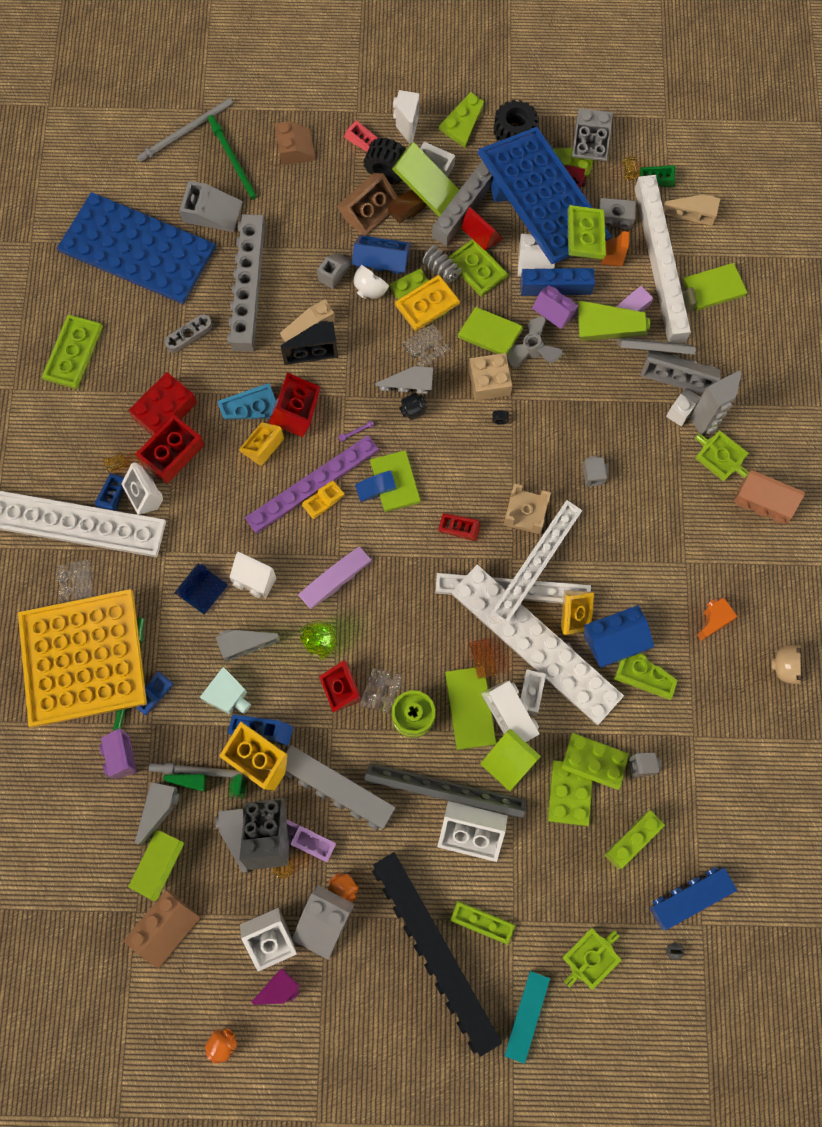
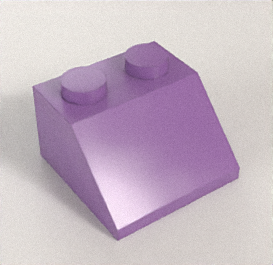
(555, 307)
(118, 754)

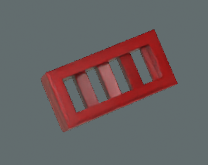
(461, 520)

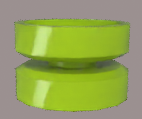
(413, 702)

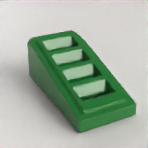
(661, 170)
(192, 781)
(237, 787)

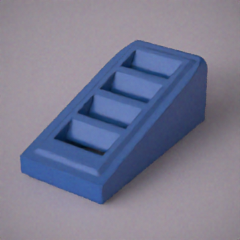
(107, 503)

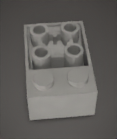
(592, 134)
(209, 207)
(413, 378)

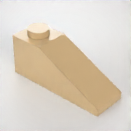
(695, 208)
(313, 315)

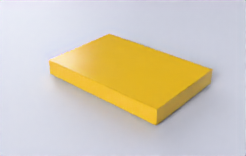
(427, 302)

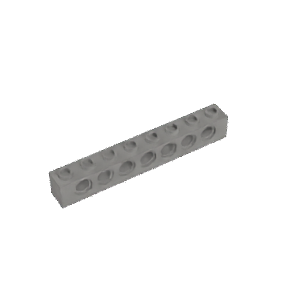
(246, 340)

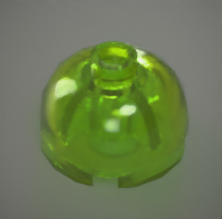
(319, 638)

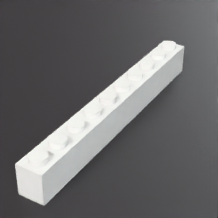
(662, 259)

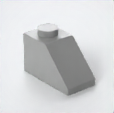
(644, 765)

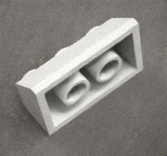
(510, 710)
(472, 831)

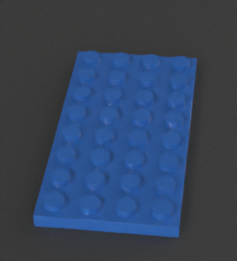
(536, 188)
(137, 248)

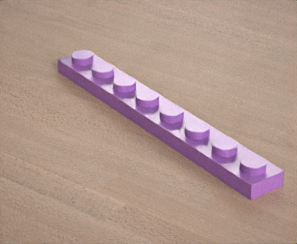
(311, 483)

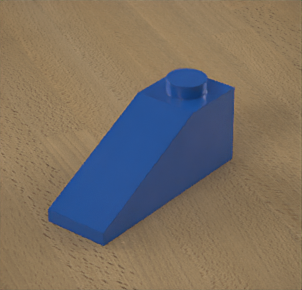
(272, 730)

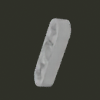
(188, 340)

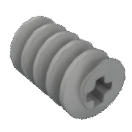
(440, 265)

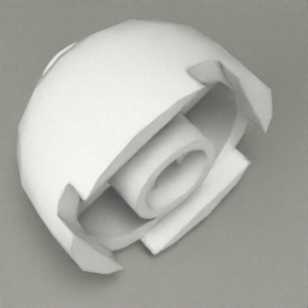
(369, 284)

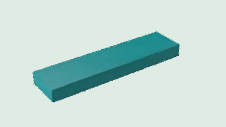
(527, 1017)

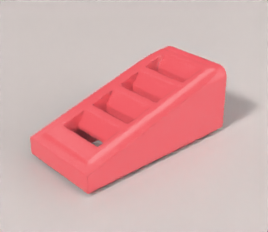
(358, 127)

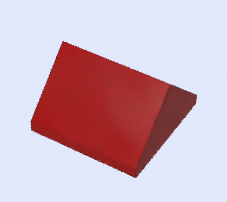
(480, 230)
(340, 687)

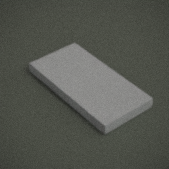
(656, 345)

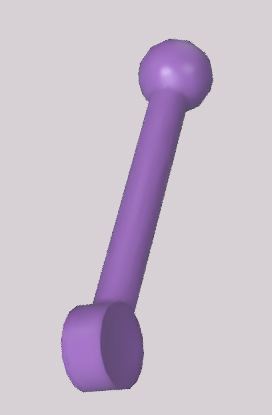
(342, 437)

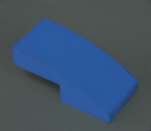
(375, 485)
(155, 691)

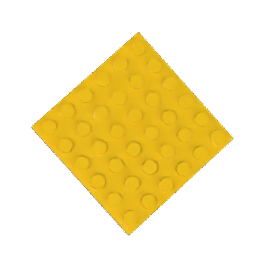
(81, 658)

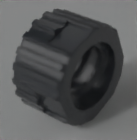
(500, 417)

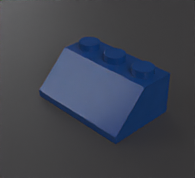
(381, 254)
(618, 636)

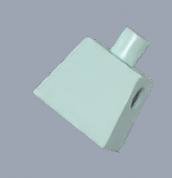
(226, 693)

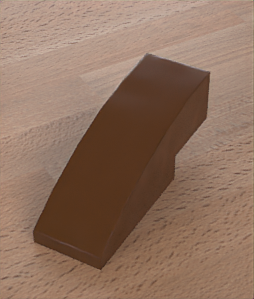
(406, 205)

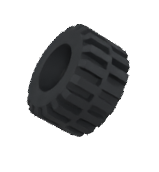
(514, 113)
(382, 157)

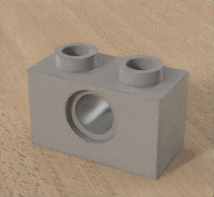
(623, 208)

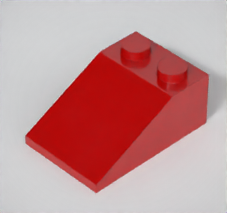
(295, 405)

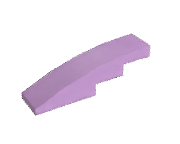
(334, 578)
(309, 841)

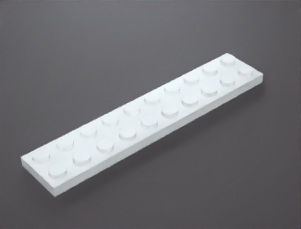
(81, 524)
(540, 648)

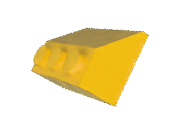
(255, 757)

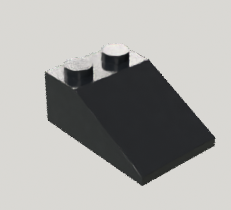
(311, 345)

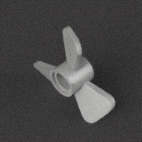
(520, 352)

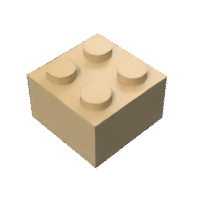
(490, 376)

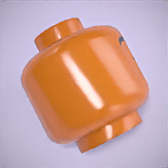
(343, 886)
(220, 1045)

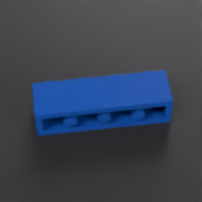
(567, 281)
(693, 898)

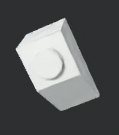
(683, 407)

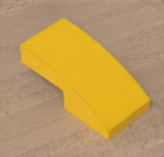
(323, 500)

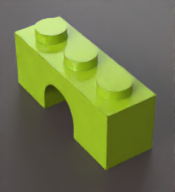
(634, 840)

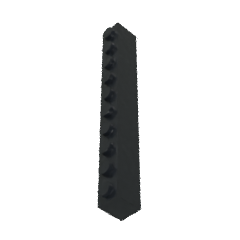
(437, 954)

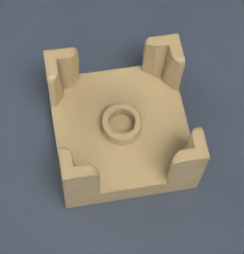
(526, 510)

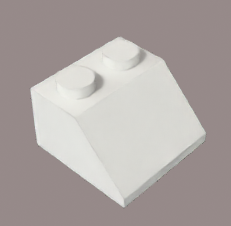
(406, 113)
(531, 255)
(141, 489)
(252, 575)
(267, 939)

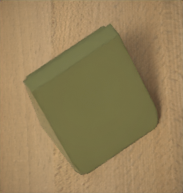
(689, 299)

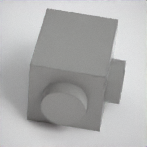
(594, 471)

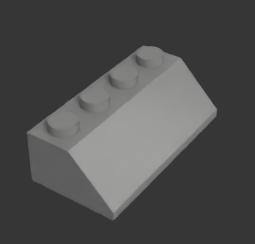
(679, 372)
(715, 403)

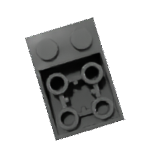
(264, 835)

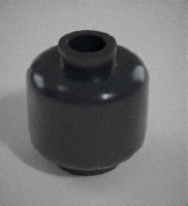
(413, 406)

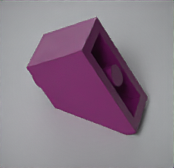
(278, 990)

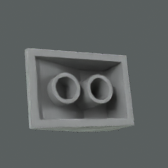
(322, 921)

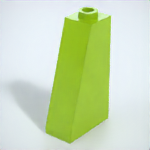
(610, 322)

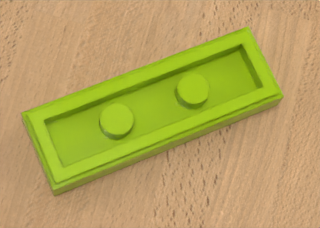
(482, 922)

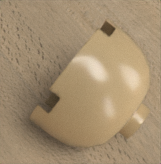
(788, 664)

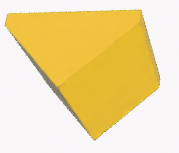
(262, 443)
(576, 611)

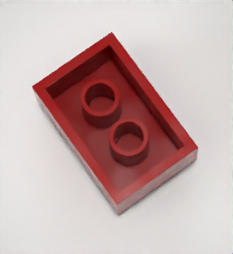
(161, 402)
(170, 449)

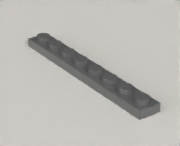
(445, 790)

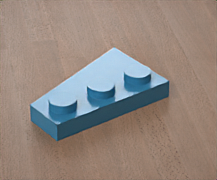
(251, 404)

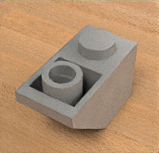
(333, 269)

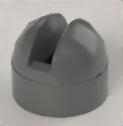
(676, 946)

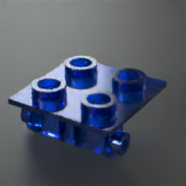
(201, 588)

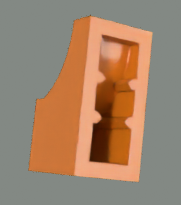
(616, 250)
(717, 616)

